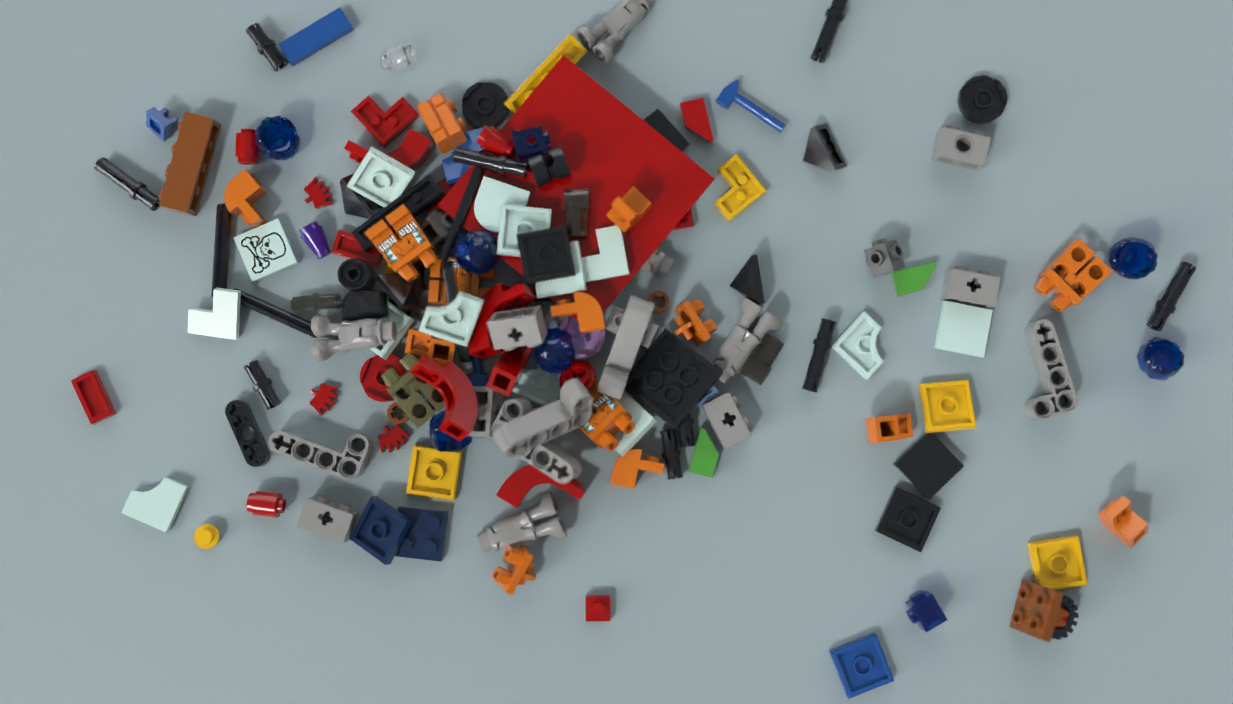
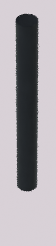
(460, 214)

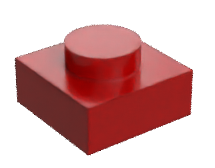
(597, 608)

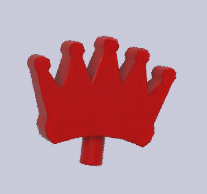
(317, 194)
(322, 397)
(392, 437)

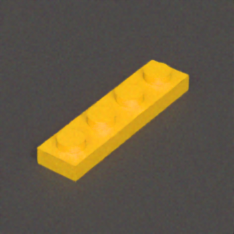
(569, 47)

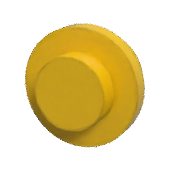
(206, 536)

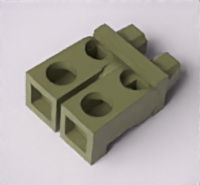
(407, 391)

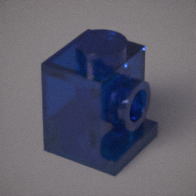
(525, 149)

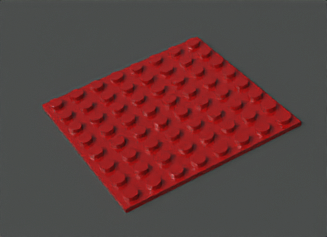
(609, 154)

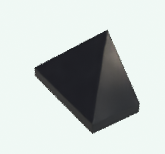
(823, 150)
(357, 204)
(749, 281)
(404, 293)
(364, 305)

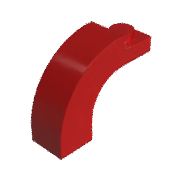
(411, 153)
(496, 300)
(509, 369)
(456, 391)
(521, 481)

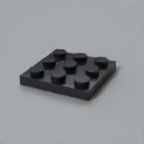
(671, 379)

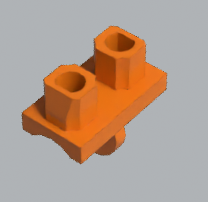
(690, 323)
(518, 570)

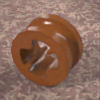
(659, 294)
(396, 420)

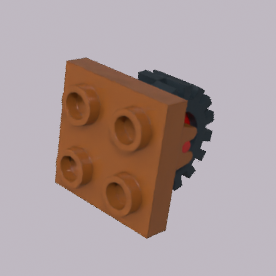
(1043, 612)

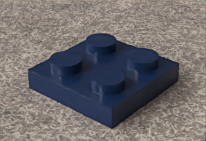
(380, 530)
(425, 535)

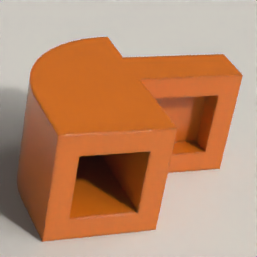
(240, 196)
(629, 209)
(587, 310)
(430, 346)
(889, 428)
(627, 467)
(1123, 521)

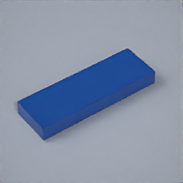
(316, 36)

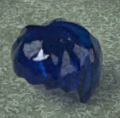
(277, 138)
(476, 252)
(1133, 258)
(556, 351)
(1160, 358)
(443, 441)

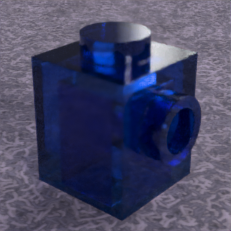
(924, 610)

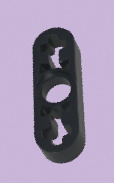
(237, 430)

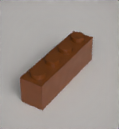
(189, 164)

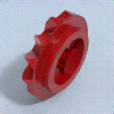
(582, 369)

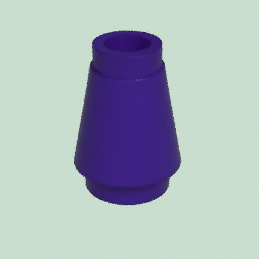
(315, 239)

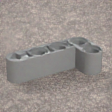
(625, 347)
(1045, 368)
(547, 422)
(318, 450)
(535, 455)

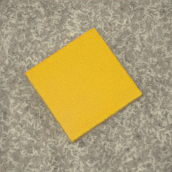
(947, 406)
(434, 473)
(1058, 562)

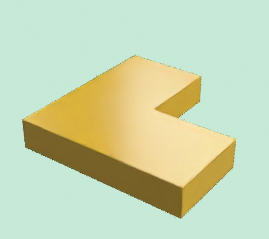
(744, 188)

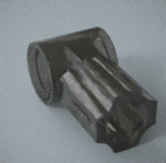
(577, 207)
(759, 364)

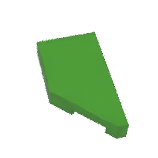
(912, 279)
(704, 455)

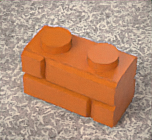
(441, 122)

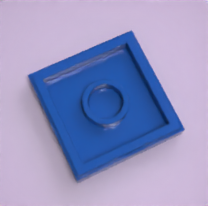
(861, 665)

